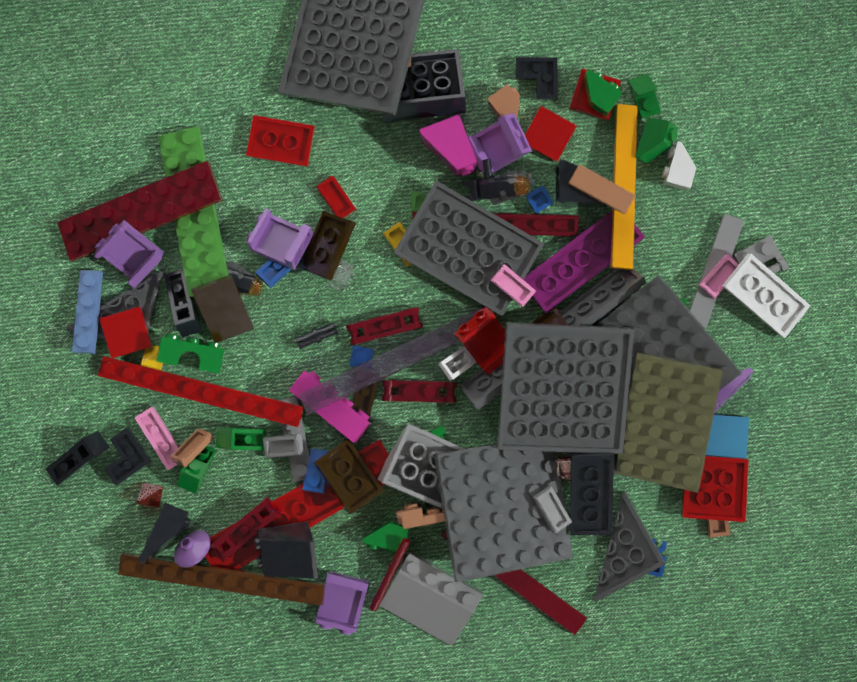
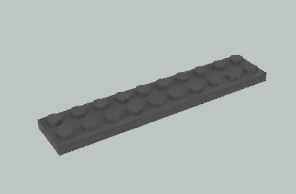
(580, 312)

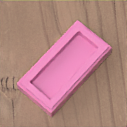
(718, 275)
(513, 285)

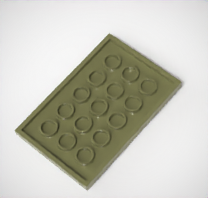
(668, 421)

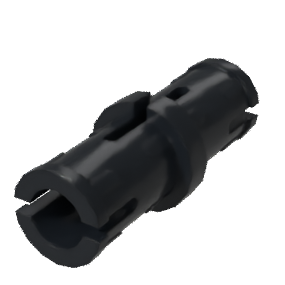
(316, 335)

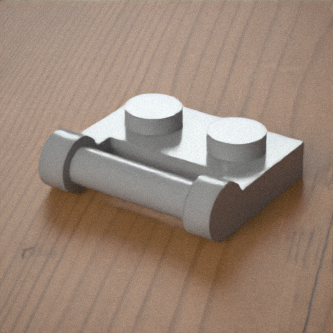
(764, 251)

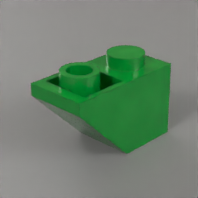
(600, 93)
(196, 471)
(386, 536)

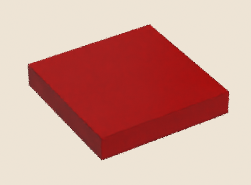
(580, 102)
(549, 133)
(126, 332)

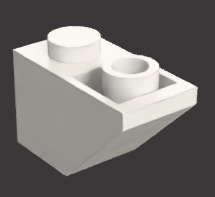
(680, 169)

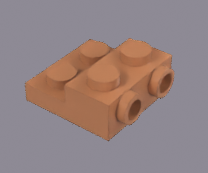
(412, 515)

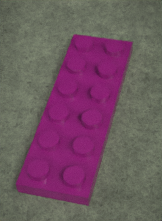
(574, 264)

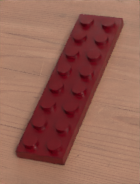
(142, 209)

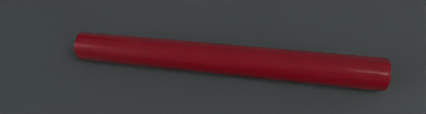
(389, 574)

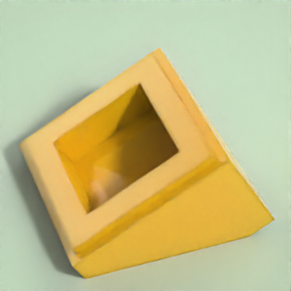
(149, 358)

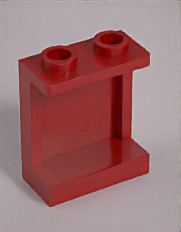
(483, 339)

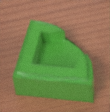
(417, 200)

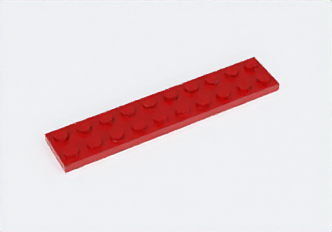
(297, 507)

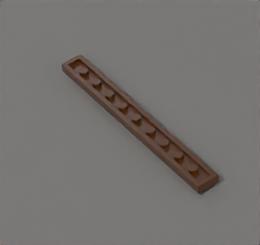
(224, 579)

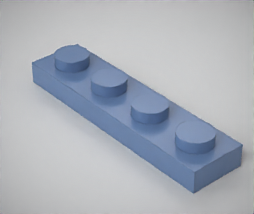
(87, 312)

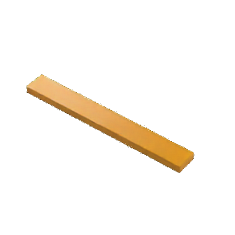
(624, 176)

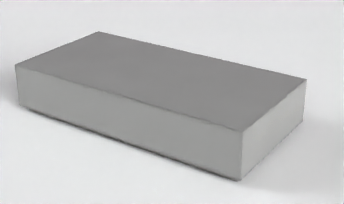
(283, 445)
(552, 509)

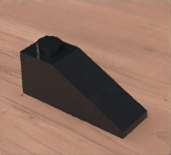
(182, 306)
(77, 457)
(166, 529)

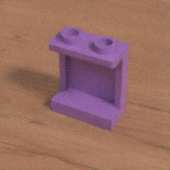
(500, 142)
(279, 239)
(129, 252)
(342, 602)

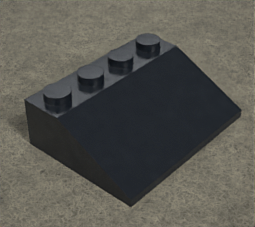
(431, 87)

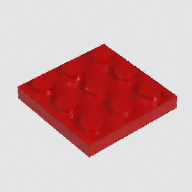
(721, 491)

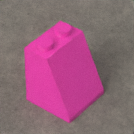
(450, 145)

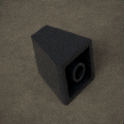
(568, 195)
(287, 551)

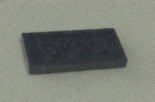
(591, 493)

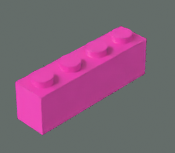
(338, 414)

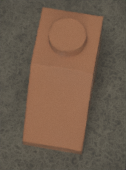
(504, 101)

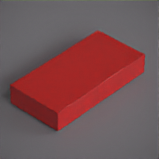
(336, 197)

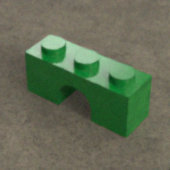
(209, 355)

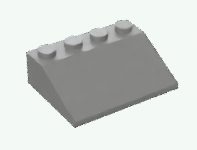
(413, 464)
(431, 598)

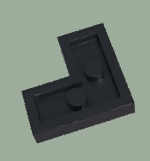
(543, 71)
(132, 457)

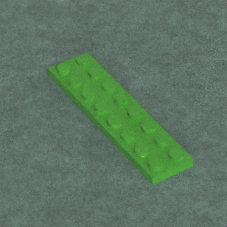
(197, 232)

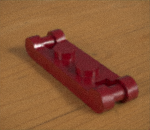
(384, 326)
(419, 391)
(245, 529)

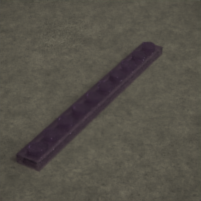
(383, 365)

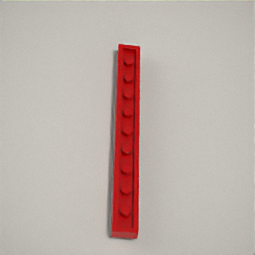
(201, 391)

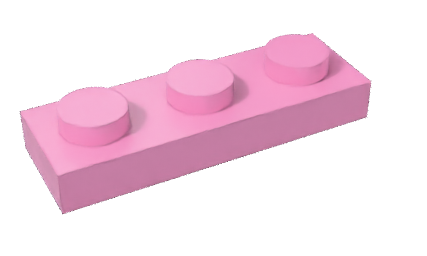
(158, 436)

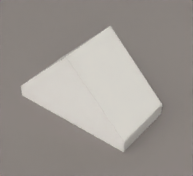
(457, 363)

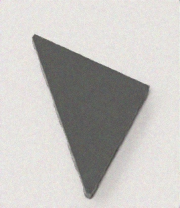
(143, 296)
(629, 552)

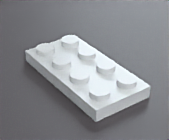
(766, 295)

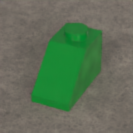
(656, 139)
(240, 438)

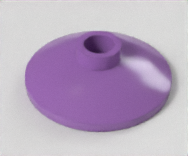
(192, 548)

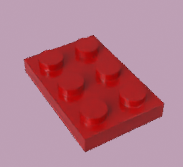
(280, 141)

